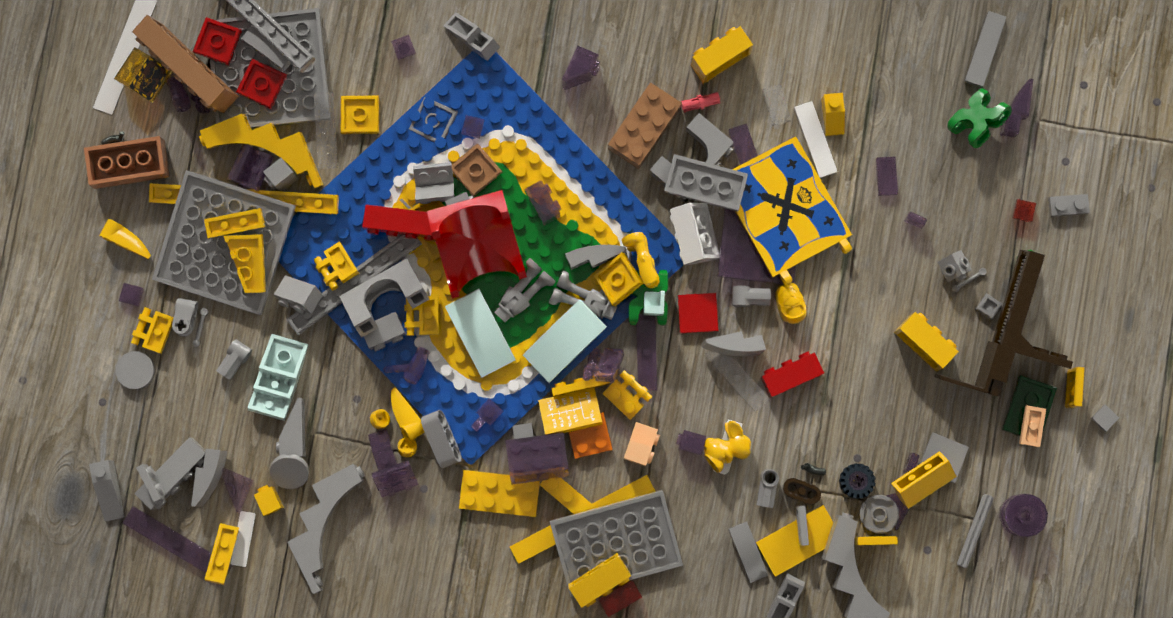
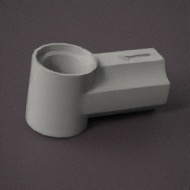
(745, 296)
(236, 355)
(767, 490)

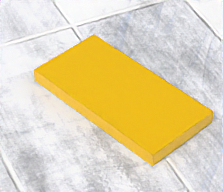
(782, 547)

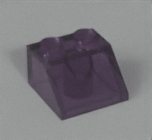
(581, 68)

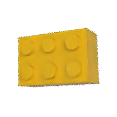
(721, 54)
(926, 341)

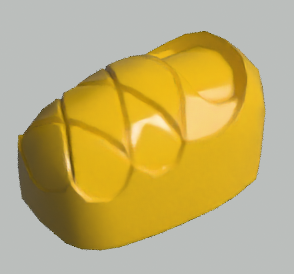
(790, 303)

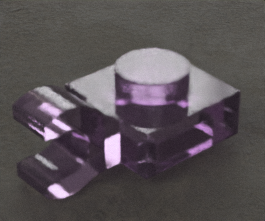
(488, 413)

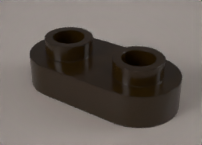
(801, 491)

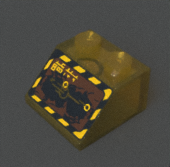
(143, 75)

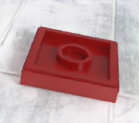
(217, 41)
(261, 83)
(698, 313)

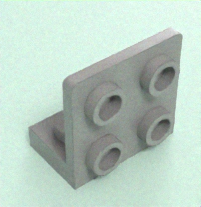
(433, 182)

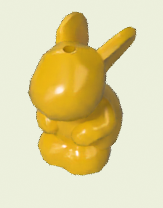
(721, 451)

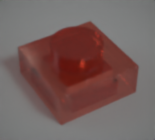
(1024, 210)

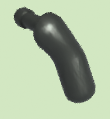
(114, 138)
(813, 470)

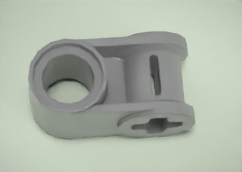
(184, 314)

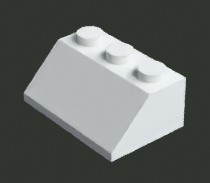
(694, 233)

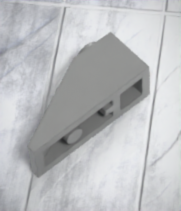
(293, 434)
(107, 489)

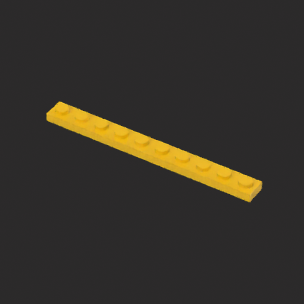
(304, 201)

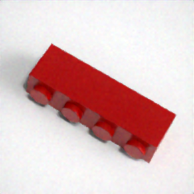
(397, 221)

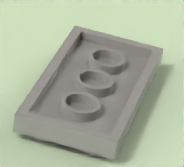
(706, 182)

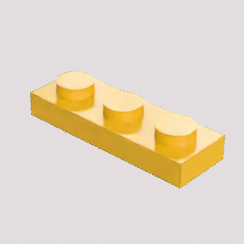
(234, 223)
(579, 384)
(567, 495)
(222, 554)

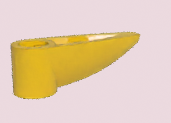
(124, 238)
(406, 417)

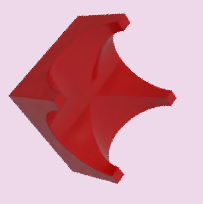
(475, 239)

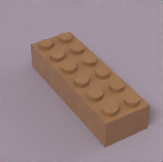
(184, 64)

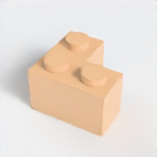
(641, 444)

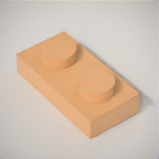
(1032, 426)

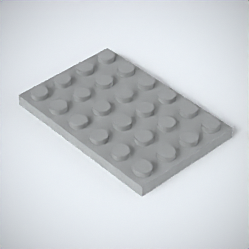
(633, 528)

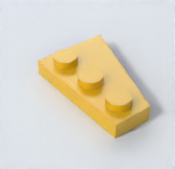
(249, 260)

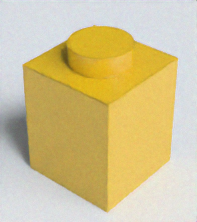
(268, 500)

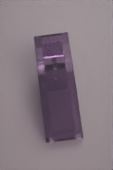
(1020, 110)

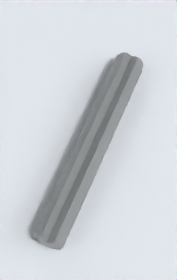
(975, 531)

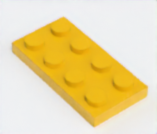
(495, 494)

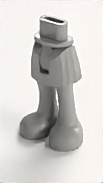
(593, 299)
(514, 301)

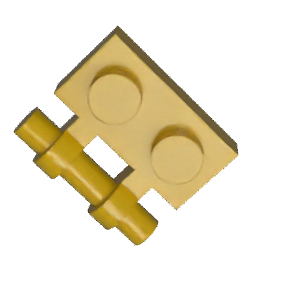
(340, 262)
(428, 317)
(157, 333)
(623, 398)

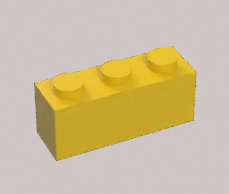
(923, 480)
(599, 581)

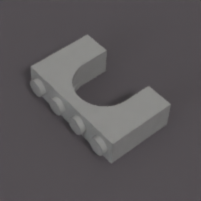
(711, 138)
(360, 299)

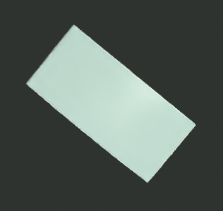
(480, 333)
(564, 340)
(278, 377)

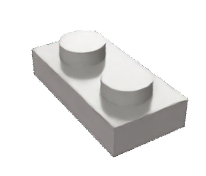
(1068, 205)
(147, 474)

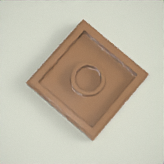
(475, 170)

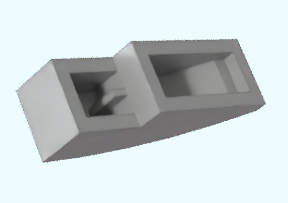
(471, 36)
(265, 48)
(595, 255)
(735, 345)
(208, 476)
(748, 552)
(786, 597)

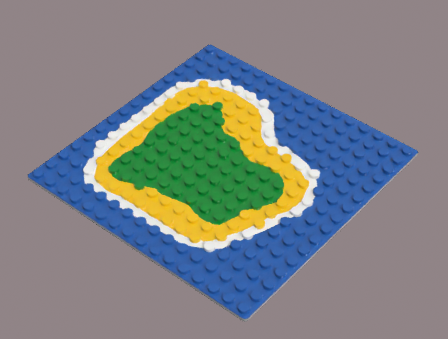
(528, 147)

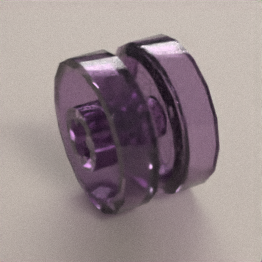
(1035, 515)

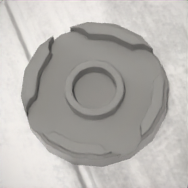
(135, 370)
(289, 471)
(879, 514)

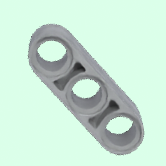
(441, 439)

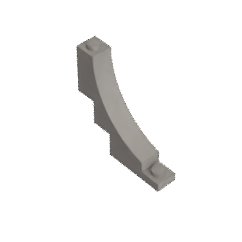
(308, 546)
(840, 551)

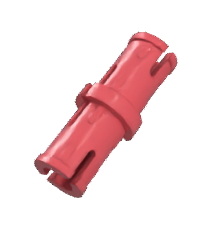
(700, 102)

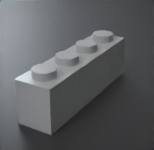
(174, 472)

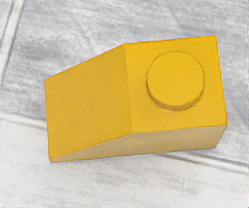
(833, 114)

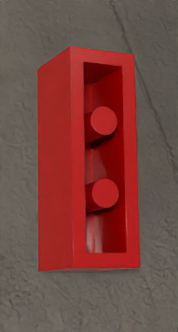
(791, 374)

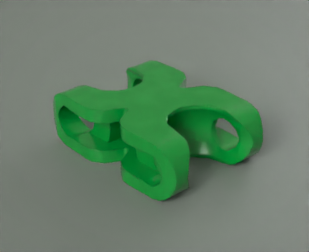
(979, 118)
(637, 304)

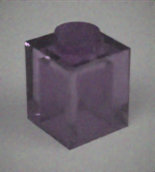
(691, 442)

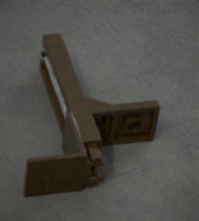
(1008, 336)

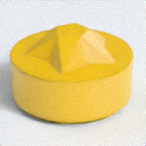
(379, 419)
(407, 448)

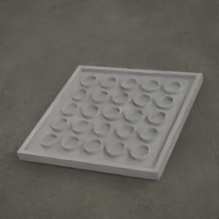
(296, 96)
(204, 263)

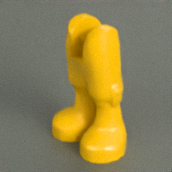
(638, 243)

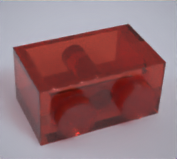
(620, 598)

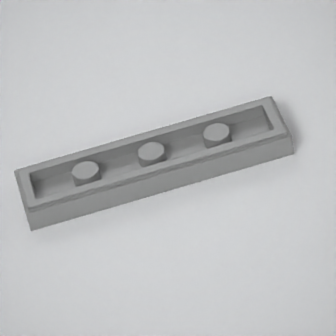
(985, 49)

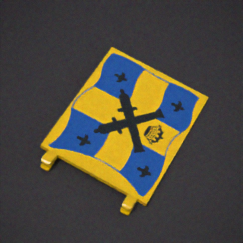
(788, 209)

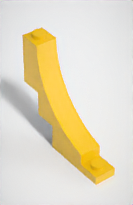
(291, 148)

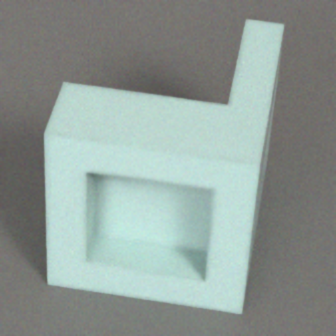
(654, 303)

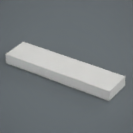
(815, 139)

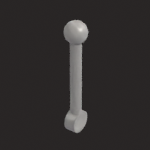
(982, 272)
(204, 312)

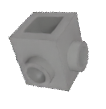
(955, 266)

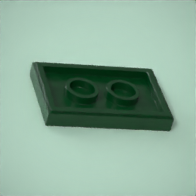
(1028, 393)

